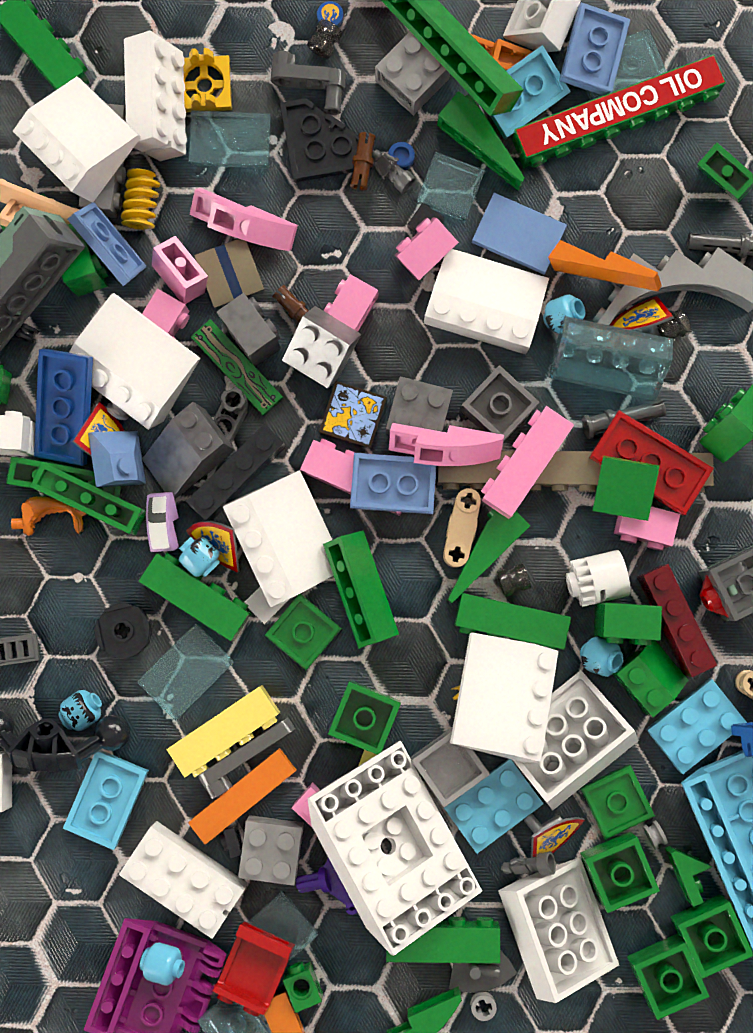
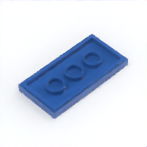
(62, 404)

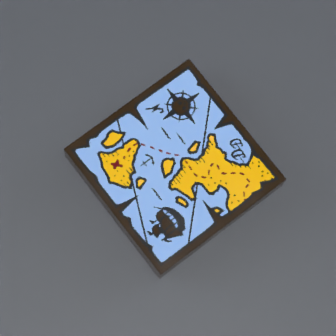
(353, 415)

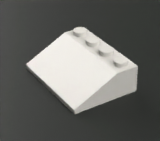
(77, 137)
(486, 301)
(135, 361)
(282, 537)
(504, 697)
(579, 740)
(559, 930)

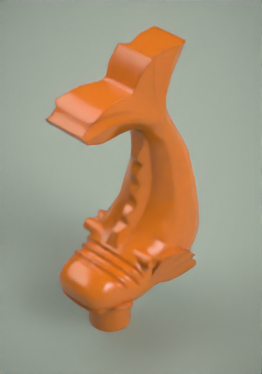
(38, 507)

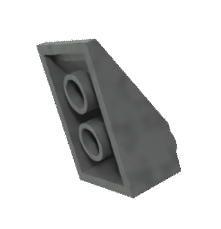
(187, 450)

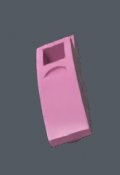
(243, 222)
(454, 448)

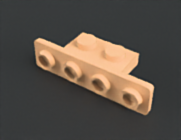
(17, 197)

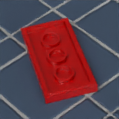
(679, 472)

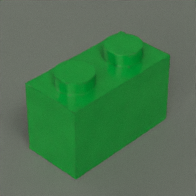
(727, 172)

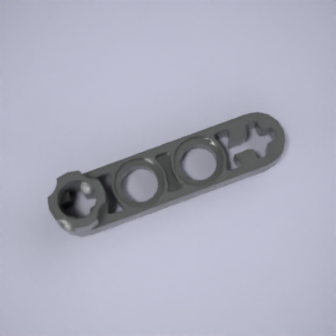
(239, 411)
(215, 778)

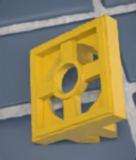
(207, 101)

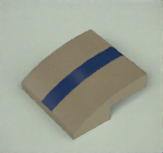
(229, 271)

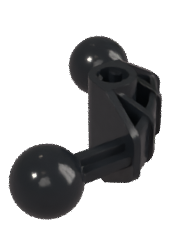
(48, 749)

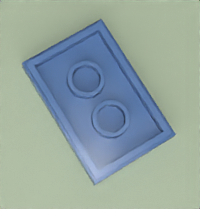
(594, 49)
(518, 233)
(107, 243)
(392, 484)

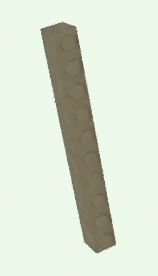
(562, 471)

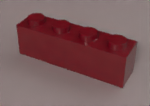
(677, 621)

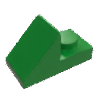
(685, 867)

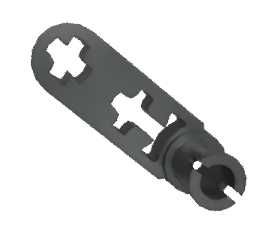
(288, 74)

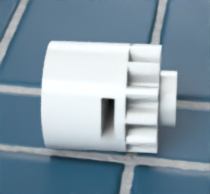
(598, 578)

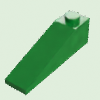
(471, 129)
(23, 470)
(88, 499)
(492, 542)

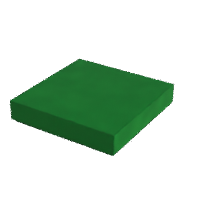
(625, 488)
(303, 631)
(617, 801)

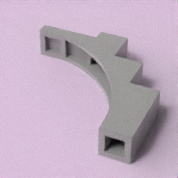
(715, 275)

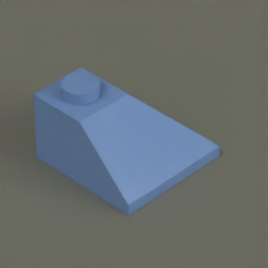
(116, 458)

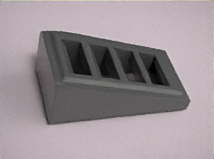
(33, 649)

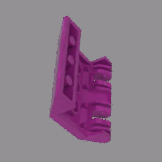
(136, 1005)

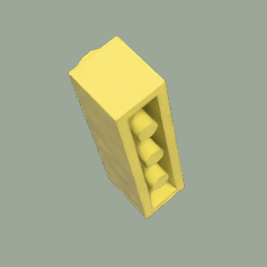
(223, 731)

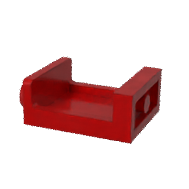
(253, 969)

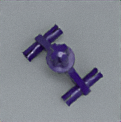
(327, 881)

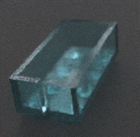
(611, 358)

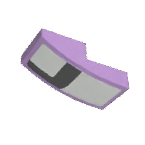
(160, 515)

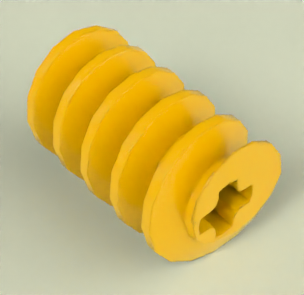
(138, 199)

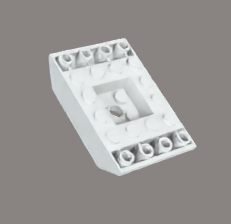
(422, 874)

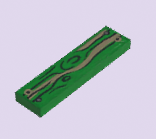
(237, 367)

